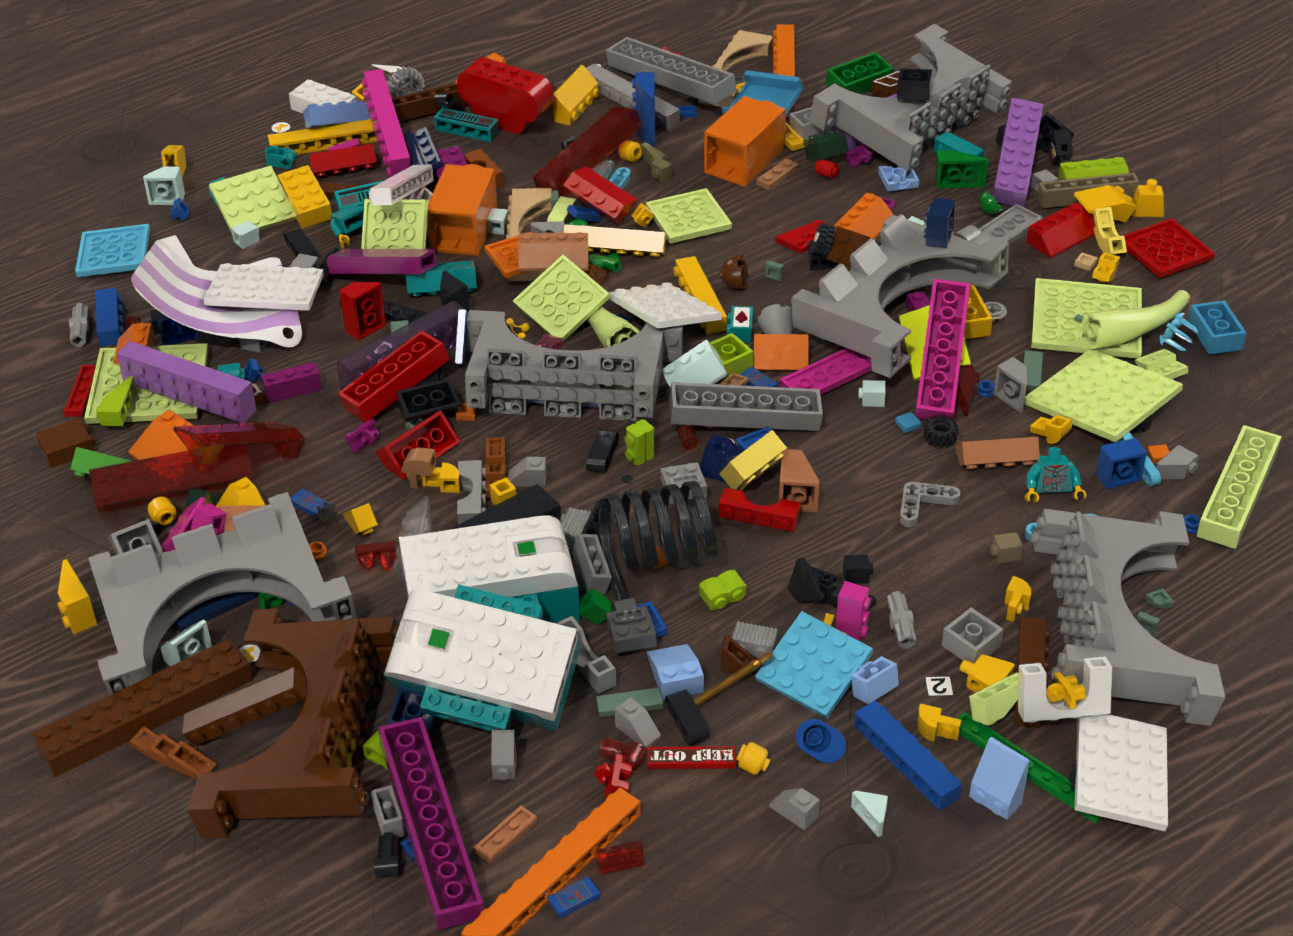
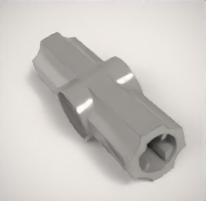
(79, 325)
(901, 620)

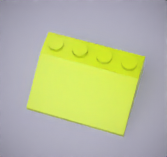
(915, 340)

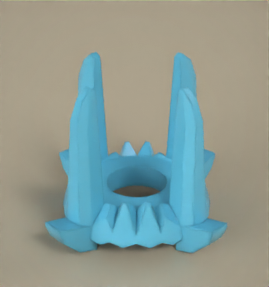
(1172, 329)

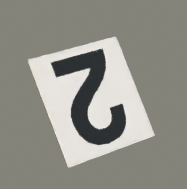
(939, 686)

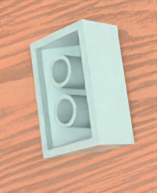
(696, 366)

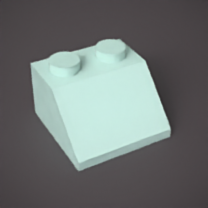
(164, 186)
(187, 643)

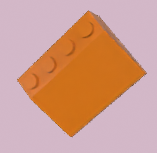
(160, 437)

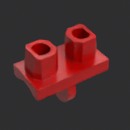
(612, 773)

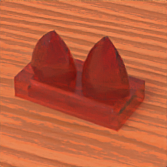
(383, 551)
(620, 857)

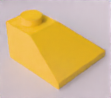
(241, 494)

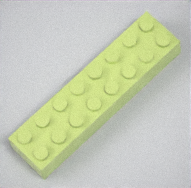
(1238, 487)

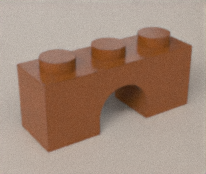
(480, 158)

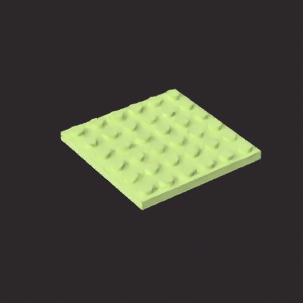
(1060, 301)
(1103, 394)
(146, 404)

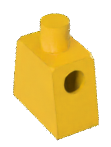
(174, 157)
(1148, 200)
(985, 672)

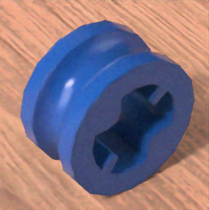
(986, 388)
(1192, 523)

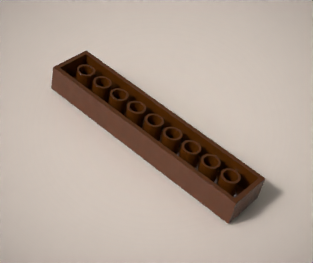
(145, 704)

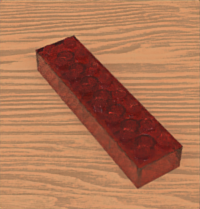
(589, 148)
(166, 476)

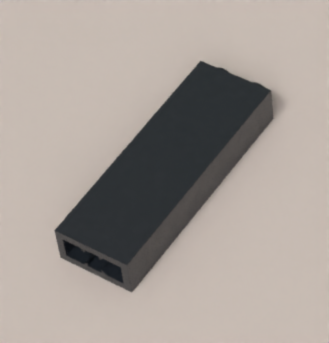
(526, 504)

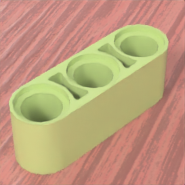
(560, 211)

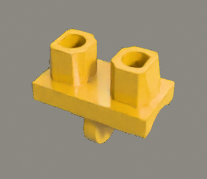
(1066, 690)

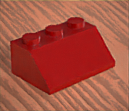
(362, 308)

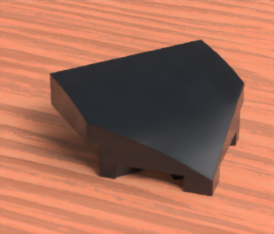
(804, 582)

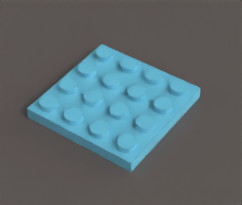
(112, 250)
(814, 664)

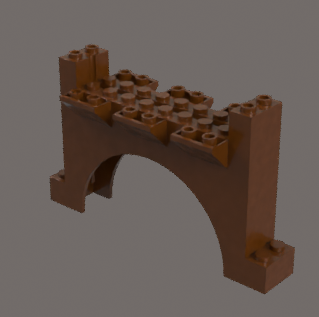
(311, 764)

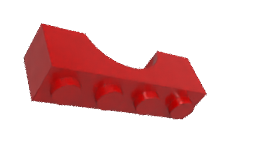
(781, 515)

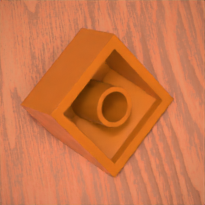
(139, 333)

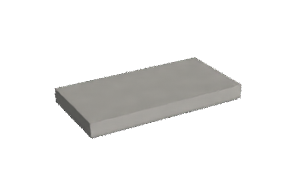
(1011, 224)

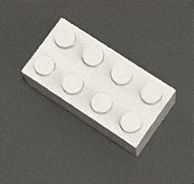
(316, 93)

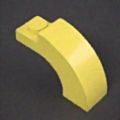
(1105, 232)

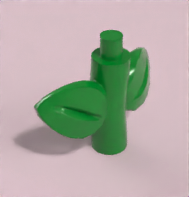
(610, 262)

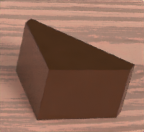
(734, 656)

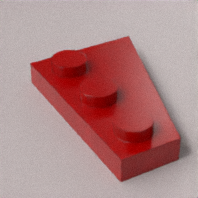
(799, 238)

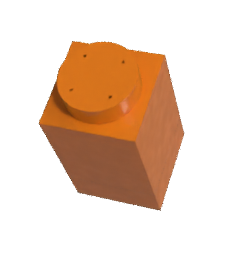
(744, 140)
(461, 209)

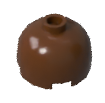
(735, 272)

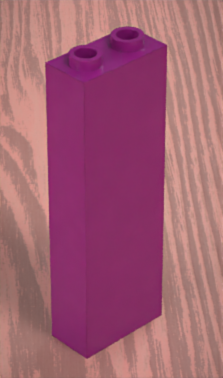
(382, 261)

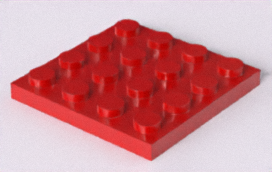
(1167, 248)

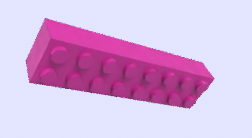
(385, 122)
(942, 349)

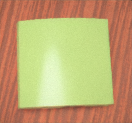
(1163, 363)

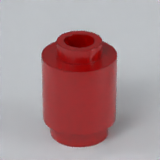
(827, 168)

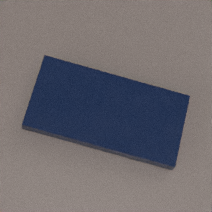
(213, 608)

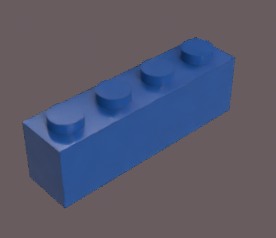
(109, 316)

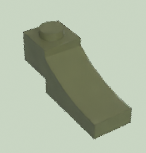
(657, 160)

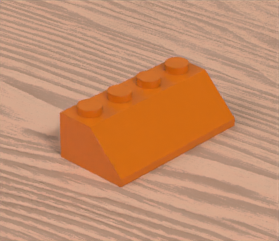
(866, 216)

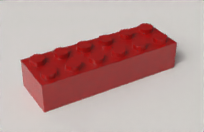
(396, 372)

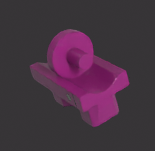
(859, 155)
(362, 436)

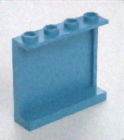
(770, 87)

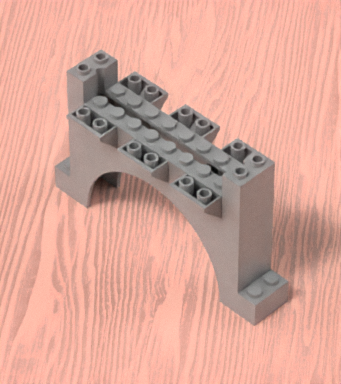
(901, 127)
(854, 301)
(617, 377)
(1088, 573)
(150, 592)

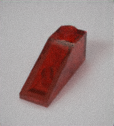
(966, 387)

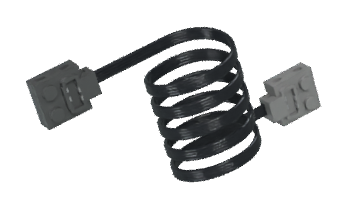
(684, 487)

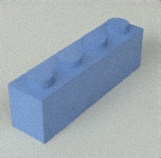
(334, 114)

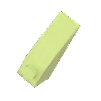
(995, 700)

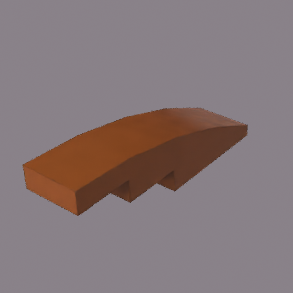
(495, 461)
(172, 754)

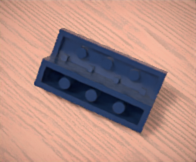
(422, 150)

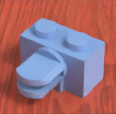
(874, 679)

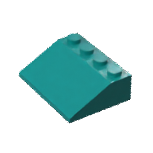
(431, 279)

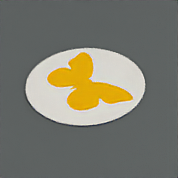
(280, 127)
(250, 652)

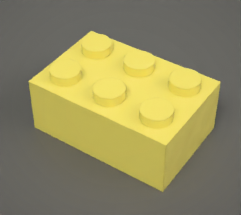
(753, 461)

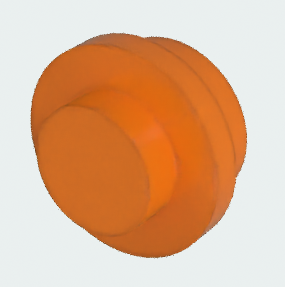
(318, 550)

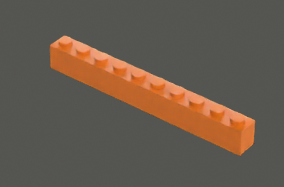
(784, 52)
(557, 867)

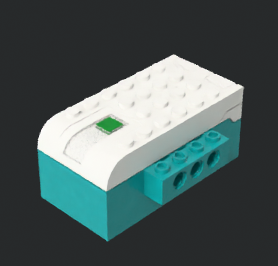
(508, 558)
(483, 659)

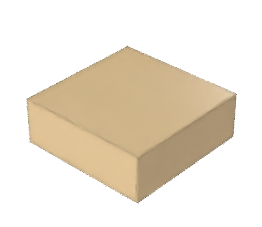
(1085, 261)

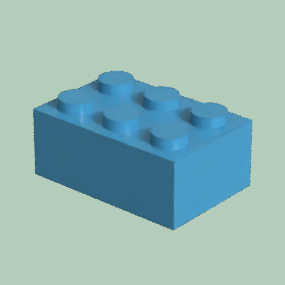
(1217, 327)

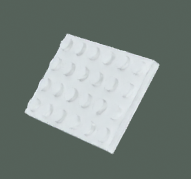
(264, 287)
(664, 305)
(1122, 770)

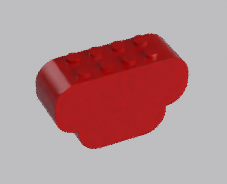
(505, 93)

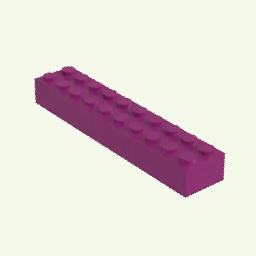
(430, 824)

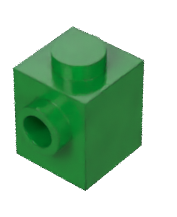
(594, 606)

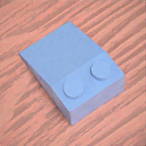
(676, 670)
(1000, 779)

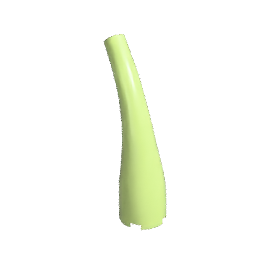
(1122, 325)
(611, 328)

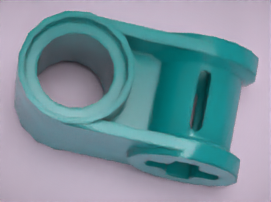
(278, 157)

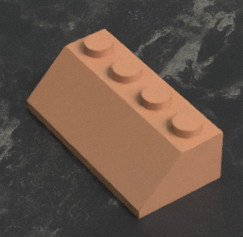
(541, 250)
(998, 451)

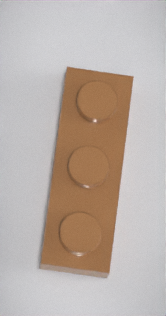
(777, 174)

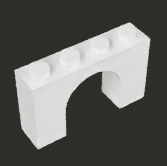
(1035, 705)

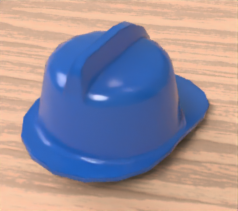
(820, 740)

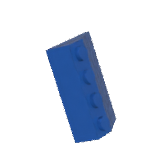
(645, 105)

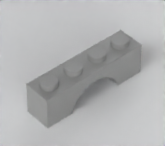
(471, 479)
(596, 670)

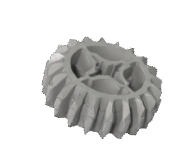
(402, 82)

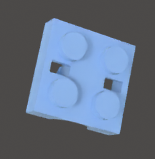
(898, 178)

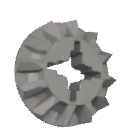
(999, 310)

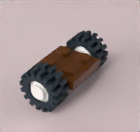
(837, 245)

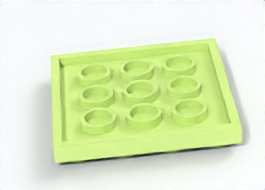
(253, 198)
(689, 215)
(395, 225)
(561, 298)

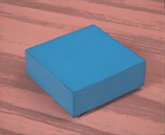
(908, 422)

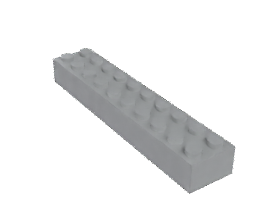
(672, 70)

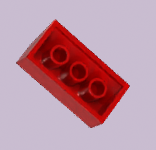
(342, 160)
(600, 194)
(1061, 230)
(430, 433)

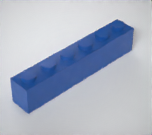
(908, 755)

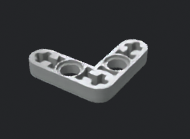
(920, 495)

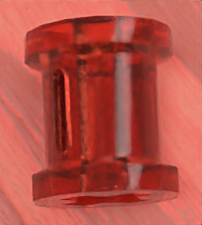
(682, 435)

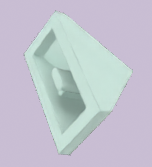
(871, 809)

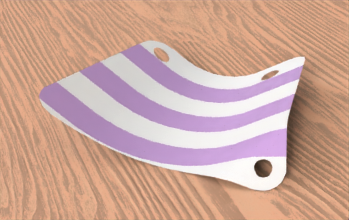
(180, 290)

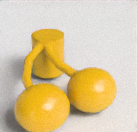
(524, 327)

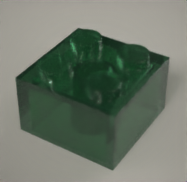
(825, 144)

